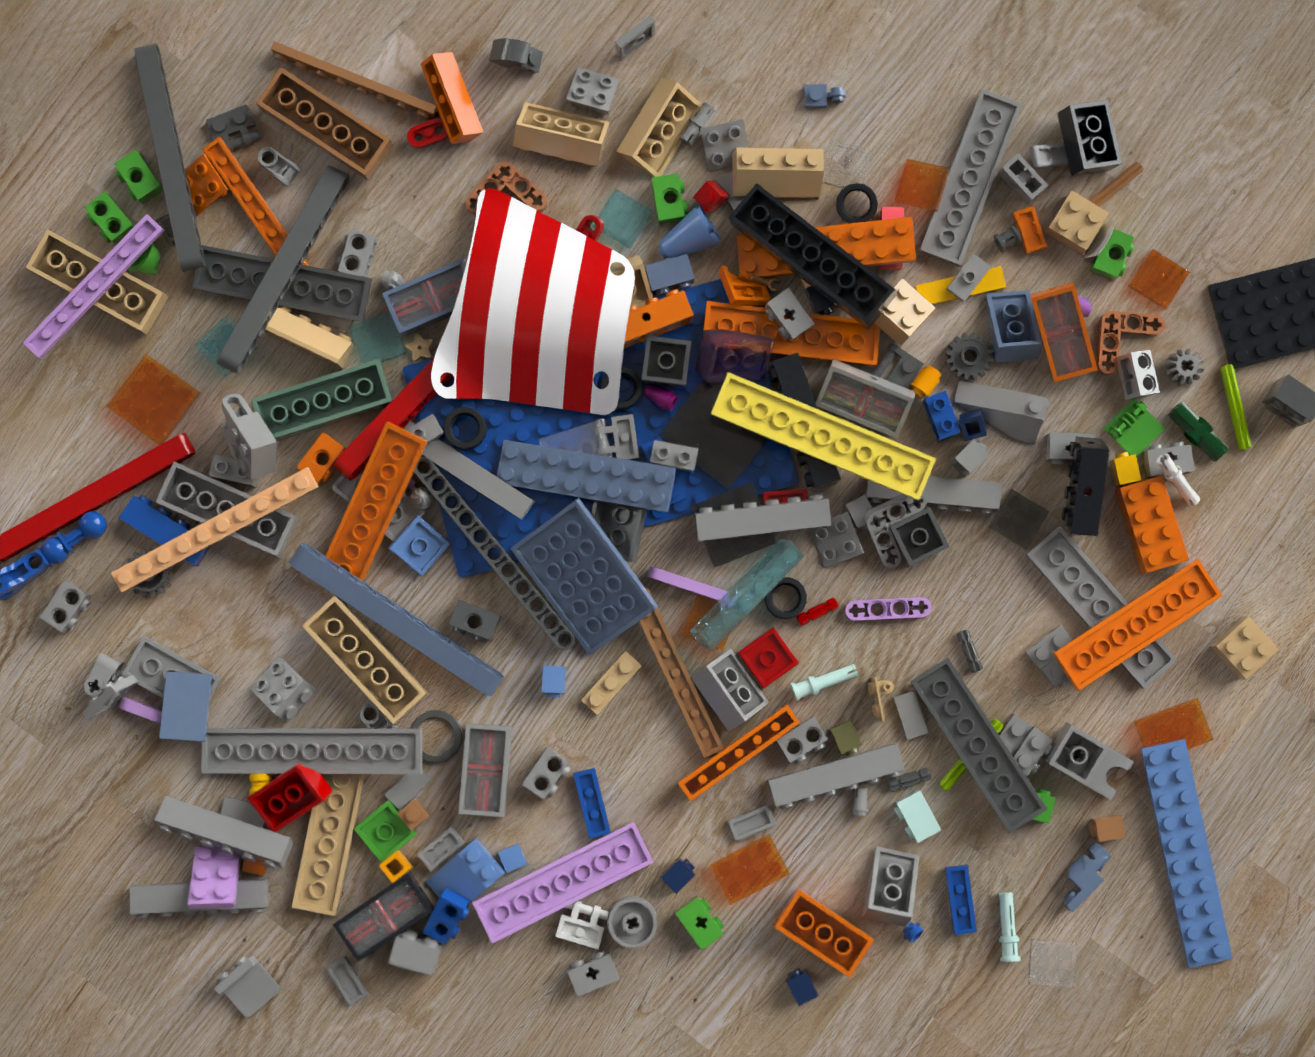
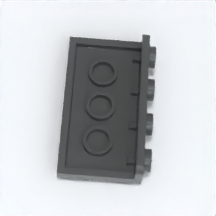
(621, 525)

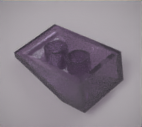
(734, 353)

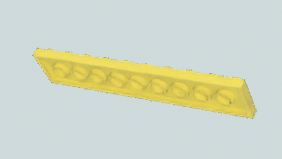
(823, 436)

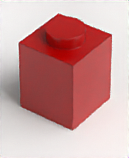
(711, 196)

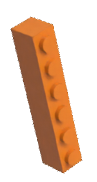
(738, 752)

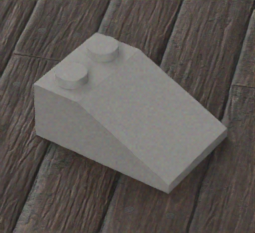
(891, 887)

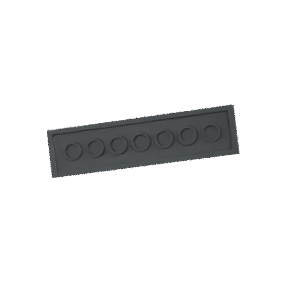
(311, 289)
(978, 745)

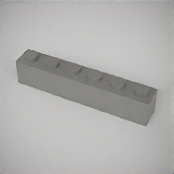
(947, 493)
(763, 518)
(836, 774)
(223, 832)
(174, 898)

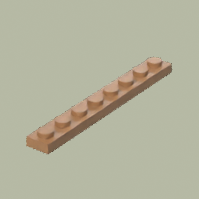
(362, 84)
(680, 683)

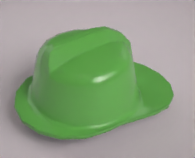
(147, 262)

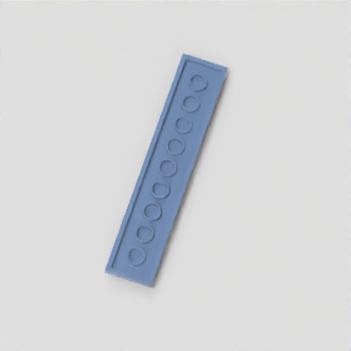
(1186, 853)

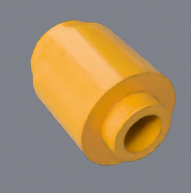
(925, 382)

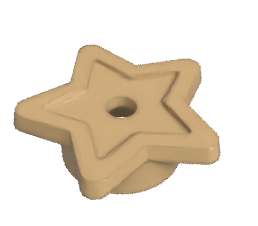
(413, 347)

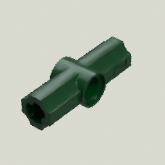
(1198, 431)

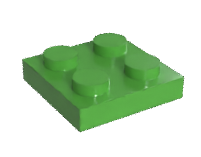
(384, 831)

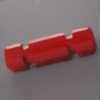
(817, 611)

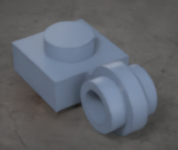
(816, 95)

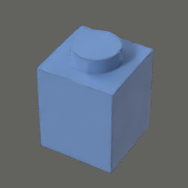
(553, 680)

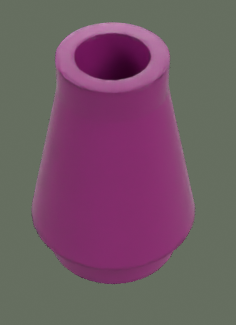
(661, 397)

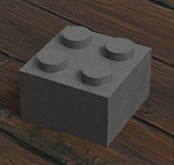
(666, 362)
(1291, 401)
(918, 537)

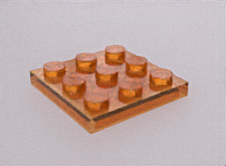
(153, 399)

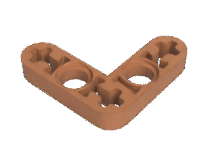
(509, 183)
(1121, 327)

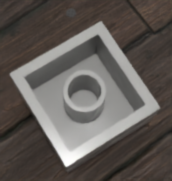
(416, 952)

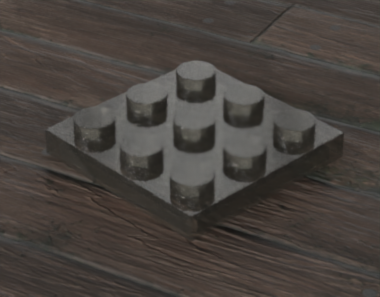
(732, 548)

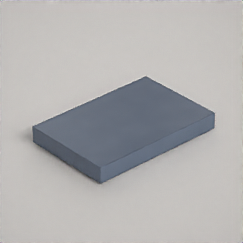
(185, 706)

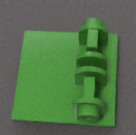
(1134, 428)

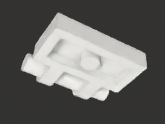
(582, 931)

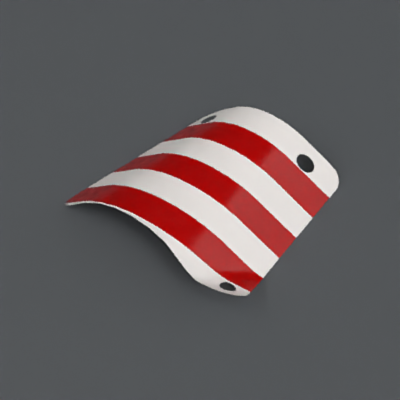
(535, 313)

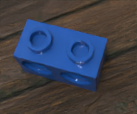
(941, 416)
(445, 915)

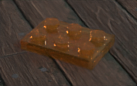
(1175, 723)
(749, 869)

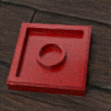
(768, 657)

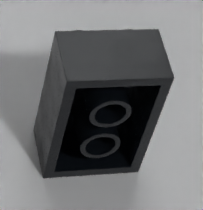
(1089, 138)

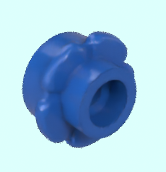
(912, 932)

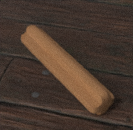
(1117, 184)

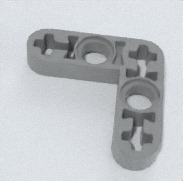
(883, 524)

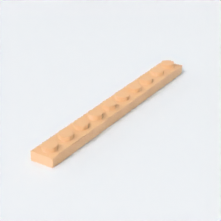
(214, 529)

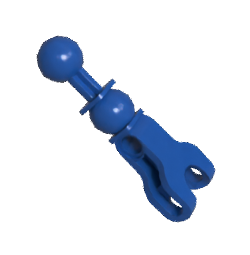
(53, 551)

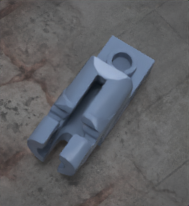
(1084, 876)

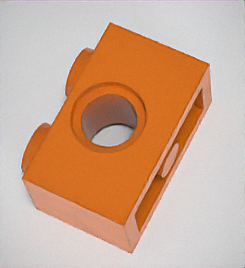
(322, 445)

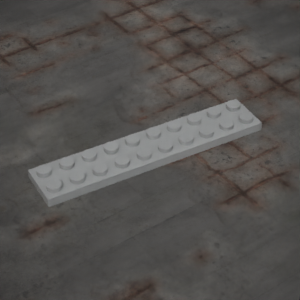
(315, 748)

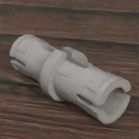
(697, 123)

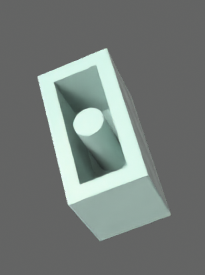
(917, 816)

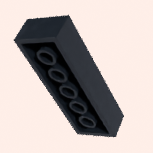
(793, 383)

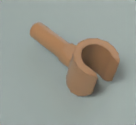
(766, 282)

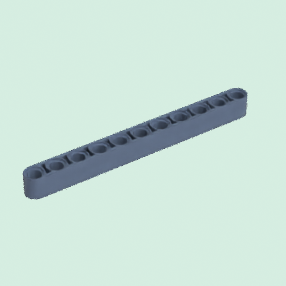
(396, 619)

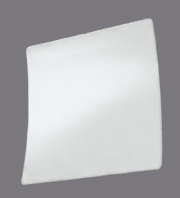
(1101, 240)

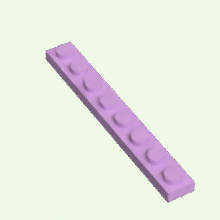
(93, 286)

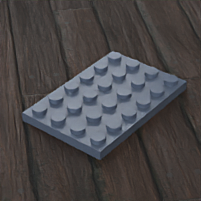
(584, 577)

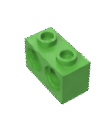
(113, 216)

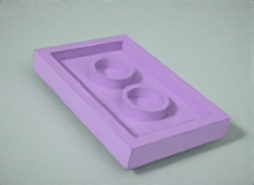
(213, 879)

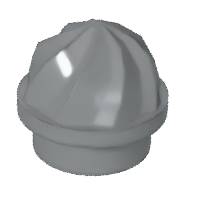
(391, 280)
(421, 498)

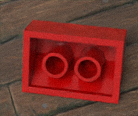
(289, 796)

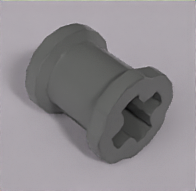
(1014, 236)

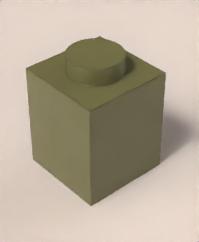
(845, 738)

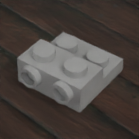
(1045, 661)
(1025, 743)

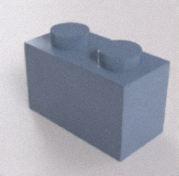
(669, 275)

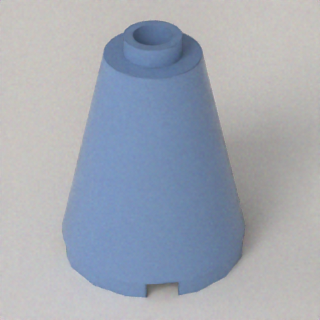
(690, 235)

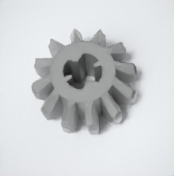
(1193, 366)

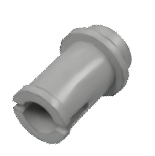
(860, 802)

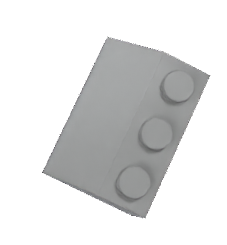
(729, 690)

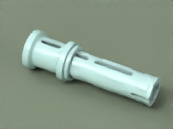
(813, 685)
(1009, 938)

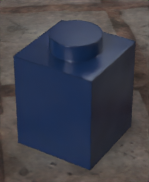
(973, 425)
(678, 874)
(801, 986)

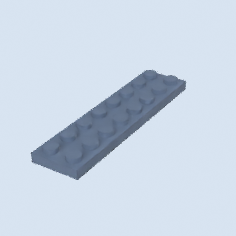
(586, 475)

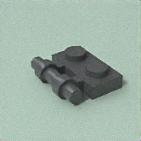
(231, 123)

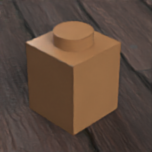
(414, 814)
(1107, 828)

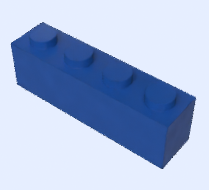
(157, 524)

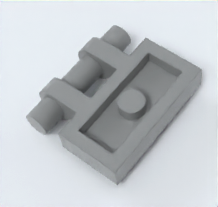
(624, 437)

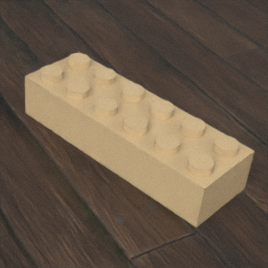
(69, 264)
(365, 659)

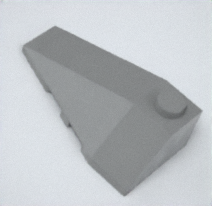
(1010, 411)

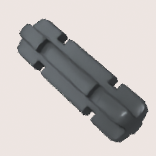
(969, 651)
(909, 779)

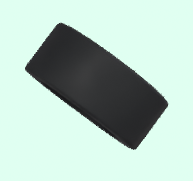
(856, 187)
(623, 405)
(465, 411)
(801, 601)

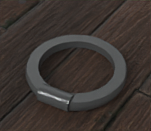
(453, 750)

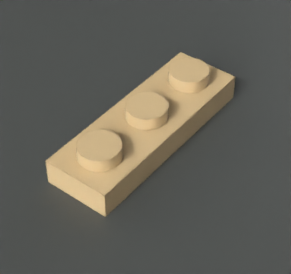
(611, 683)

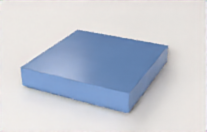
(419, 545)

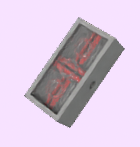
(865, 398)
(485, 770)

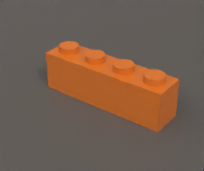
(451, 97)

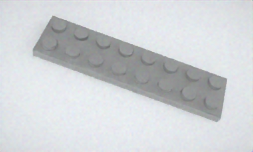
(971, 177)
(1093, 598)

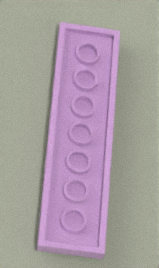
(562, 882)

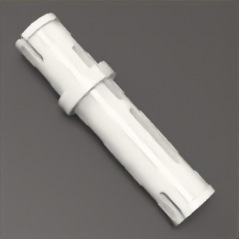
(1174, 474)

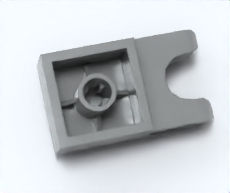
(248, 438)
(1092, 762)

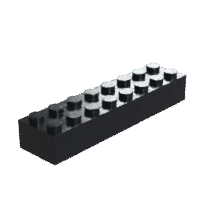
(812, 256)

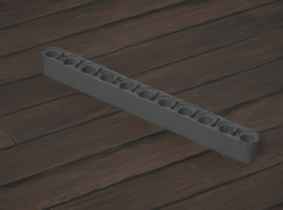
(169, 157)
(283, 270)
(484, 548)

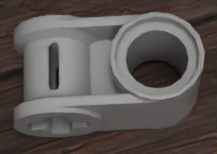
(280, 168)
(103, 671)
(380, 721)

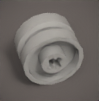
(639, 933)

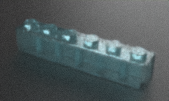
(746, 594)

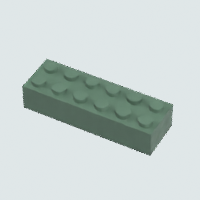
(324, 400)

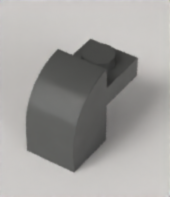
(516, 53)

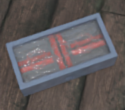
(425, 299)

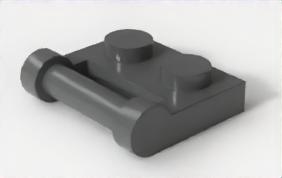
(905, 369)

